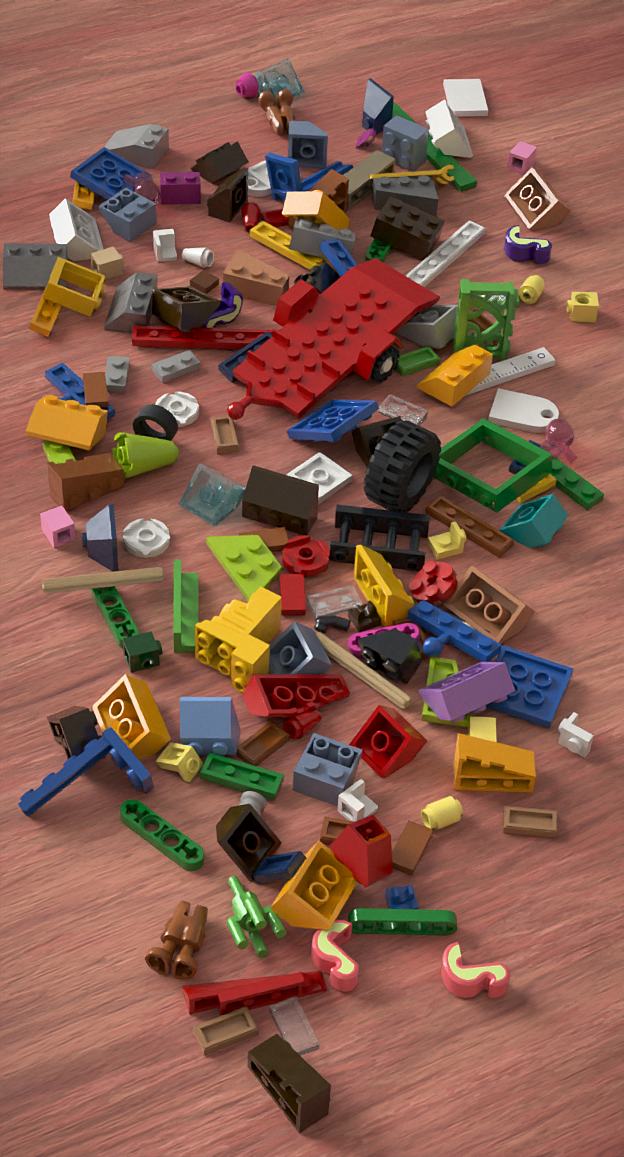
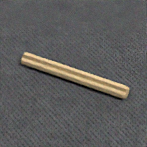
(102, 580)
(364, 672)

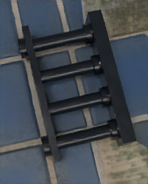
(381, 521)

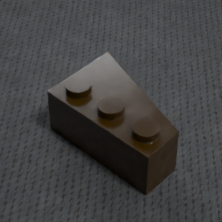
(290, 1082)

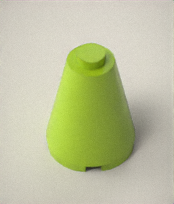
(142, 453)

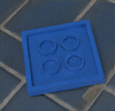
(105, 173)
(333, 420)
(537, 687)

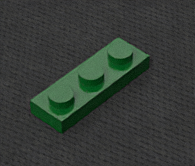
(575, 485)
(241, 776)

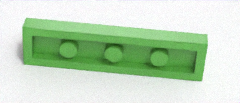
(185, 609)

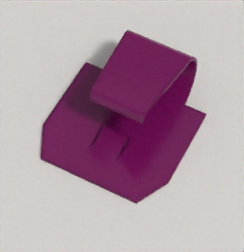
(364, 137)

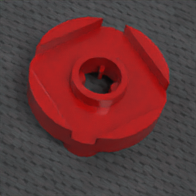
(311, 566)
(423, 587)

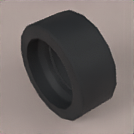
(160, 416)

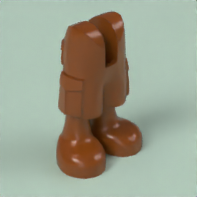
(279, 115)
(179, 932)

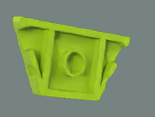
(245, 561)

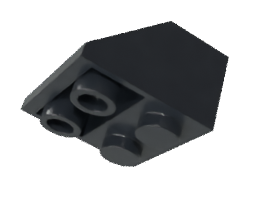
(320, 277)
(392, 653)

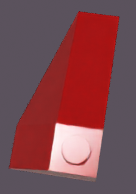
(292, 693)

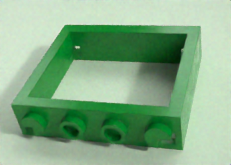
(537, 463)

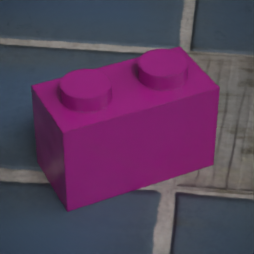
(180, 188)

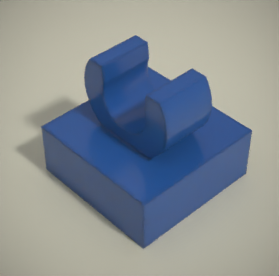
(401, 897)

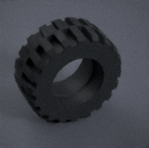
(402, 466)

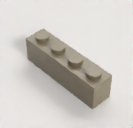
(359, 177)

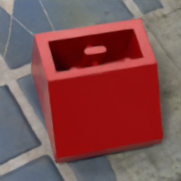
(365, 850)

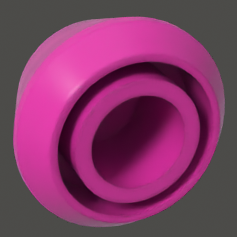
(247, 86)

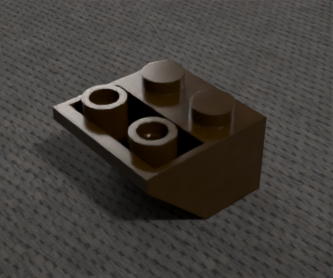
(220, 162)

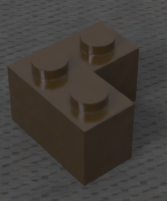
(74, 729)

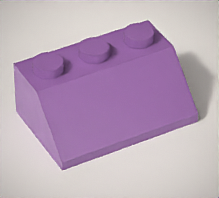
(468, 690)

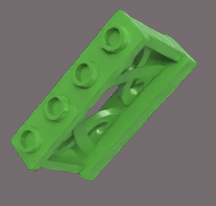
(469, 298)

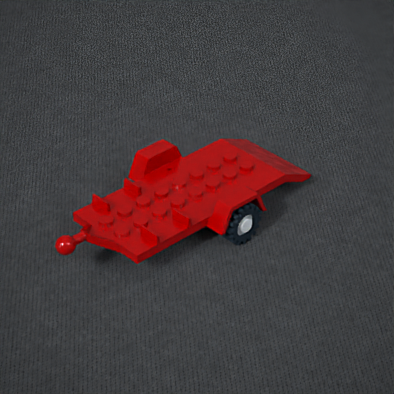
(330, 337)

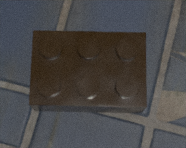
(407, 228)

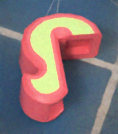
(332, 959)
(472, 979)

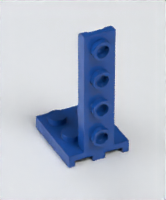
(285, 175)
(76, 766)

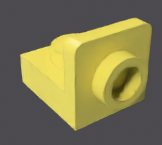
(448, 543)
(180, 759)

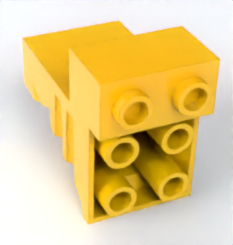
(240, 637)

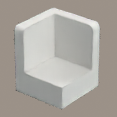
(164, 245)
(355, 804)

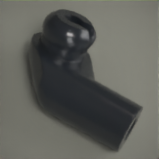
(334, 621)

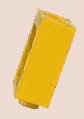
(79, 276)

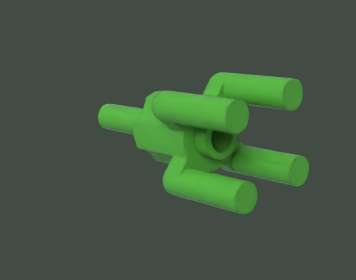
(251, 918)

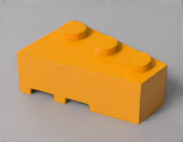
(492, 766)

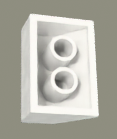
(447, 131)
(75, 229)

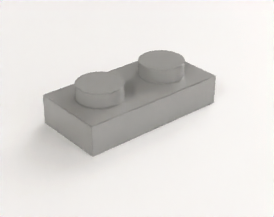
(175, 366)
(117, 373)

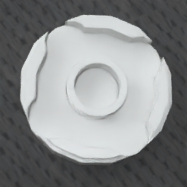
(182, 406)
(146, 538)

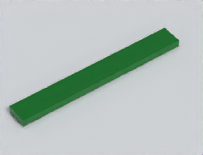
(462, 179)

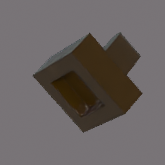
(364, 616)

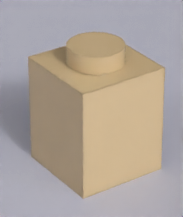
(107, 262)

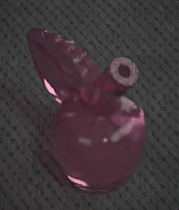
(144, 186)
(559, 438)

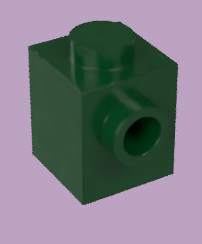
(142, 651)

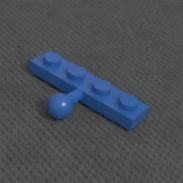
(338, 255)
(70, 385)
(452, 631)

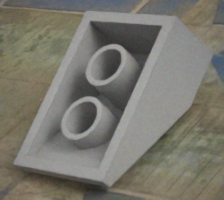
(140, 144)
(431, 326)

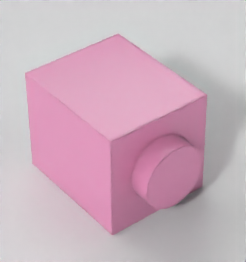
(522, 157)
(58, 526)

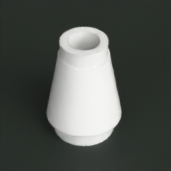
(199, 256)

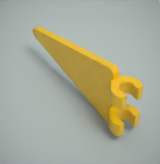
(438, 176)

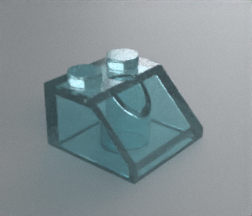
(279, 77)
(212, 494)

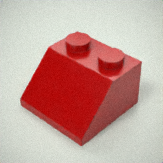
(388, 741)

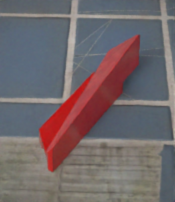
(251, 992)

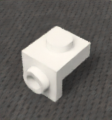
(573, 737)

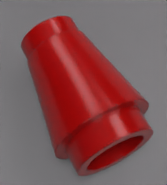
(250, 215)
(301, 723)

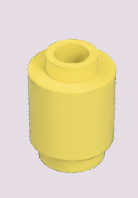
(531, 289)
(442, 813)

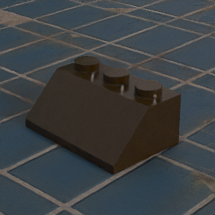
(183, 307)
(280, 500)

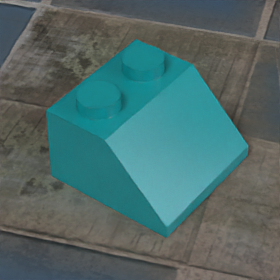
(535, 521)

